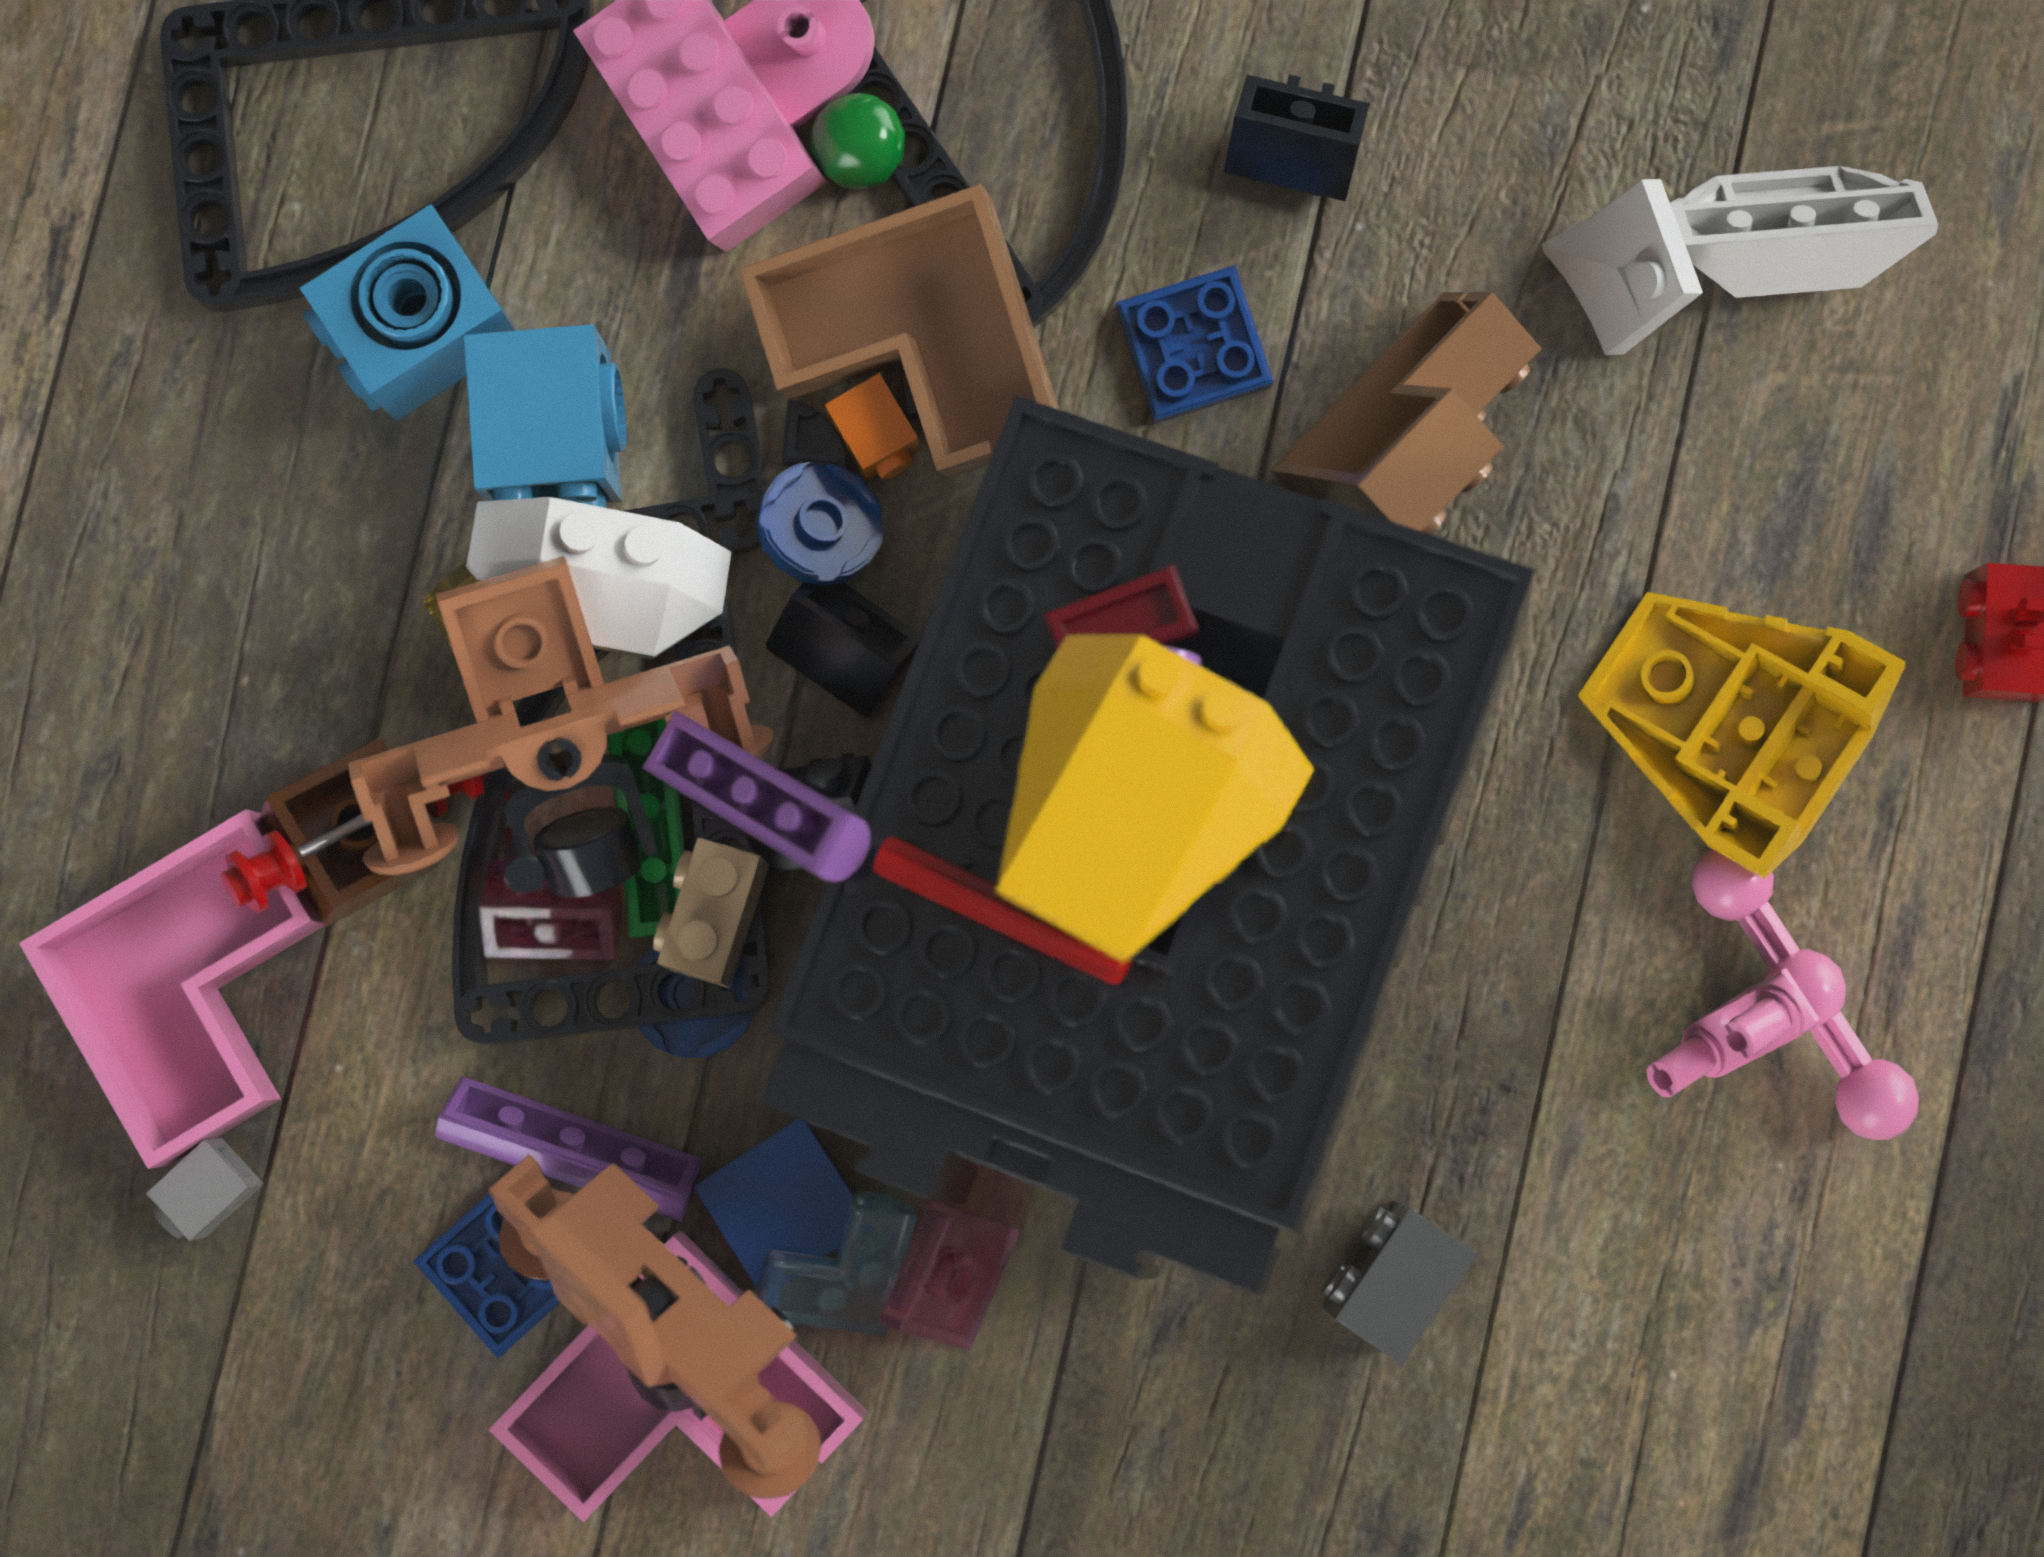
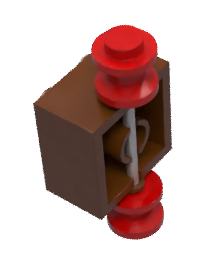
(320, 842)

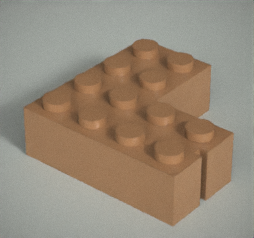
(913, 291)
(1414, 420)

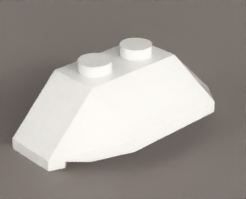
(1802, 228)
(634, 574)

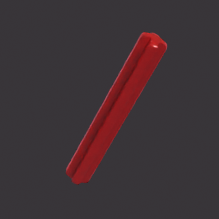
(979, 901)

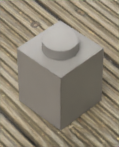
(203, 1190)

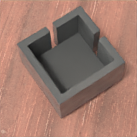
(1396, 1280)

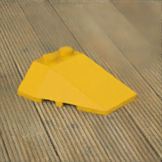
(1741, 718)
(1139, 789)

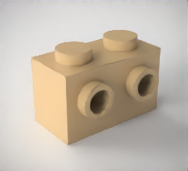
(711, 912)

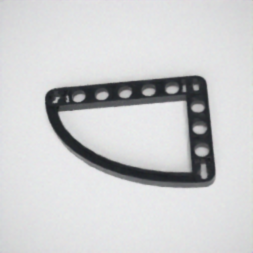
(347, 35)
(941, 172)
(581, 989)

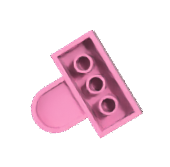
(728, 95)

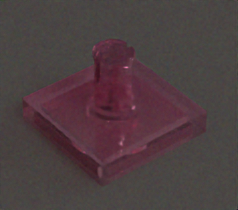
(949, 1275)

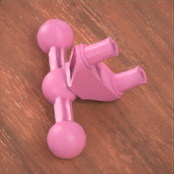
(1797, 996)

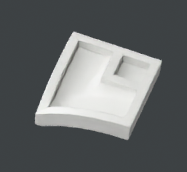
(1627, 266)

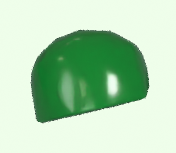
(857, 141)

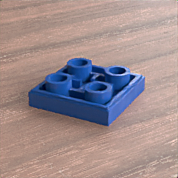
(1194, 344)
(779, 1198)
(481, 1285)

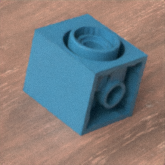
(369, 308)
(545, 415)

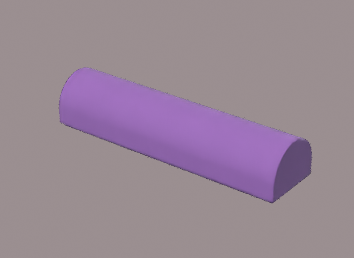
(759, 799)
(565, 1144)

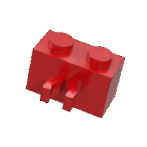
(2002, 633)

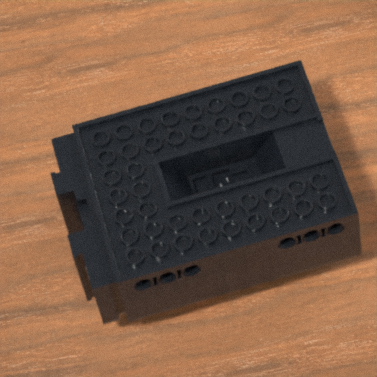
(1223, 1062)

